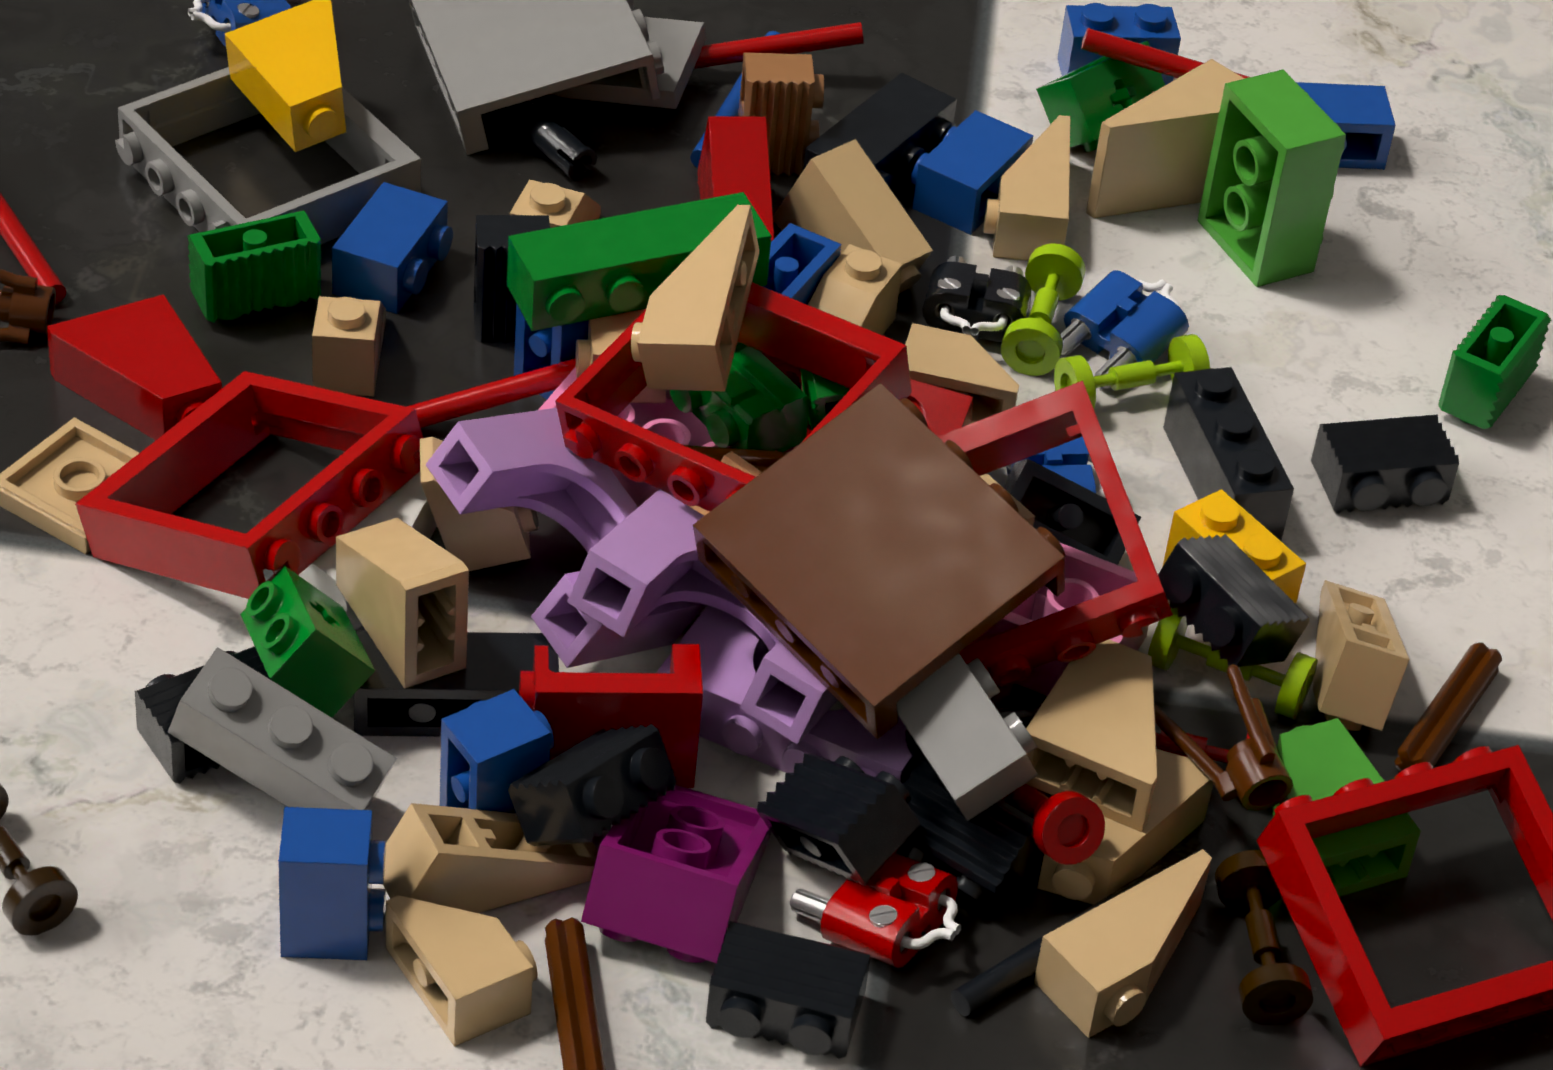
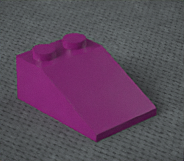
(677, 873)

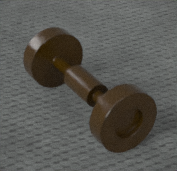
(38, 897)
(1275, 990)

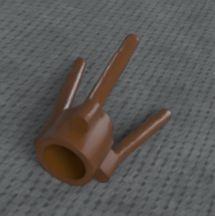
(25, 307)
(1253, 765)

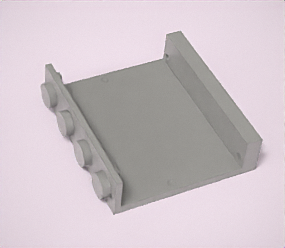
(525, 49)

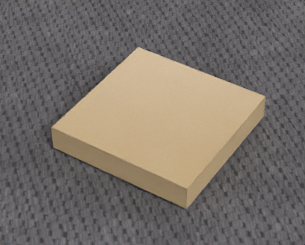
(57, 475)

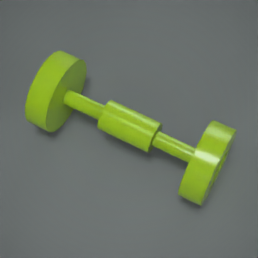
(1033, 343)
(1184, 355)
(1295, 685)

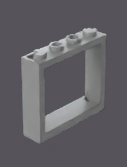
(214, 101)

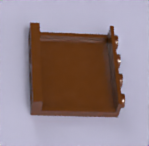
(876, 554)

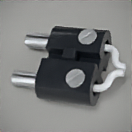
(975, 301)

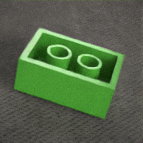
(1270, 177)

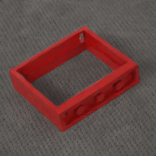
(771, 325)
(131, 510)
(1077, 629)
(1328, 935)

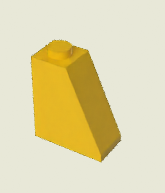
(291, 72)

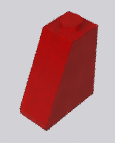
(737, 161)
(133, 364)

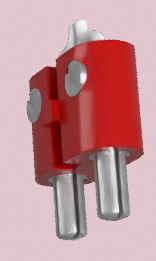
(888, 911)

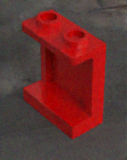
(588, 702)

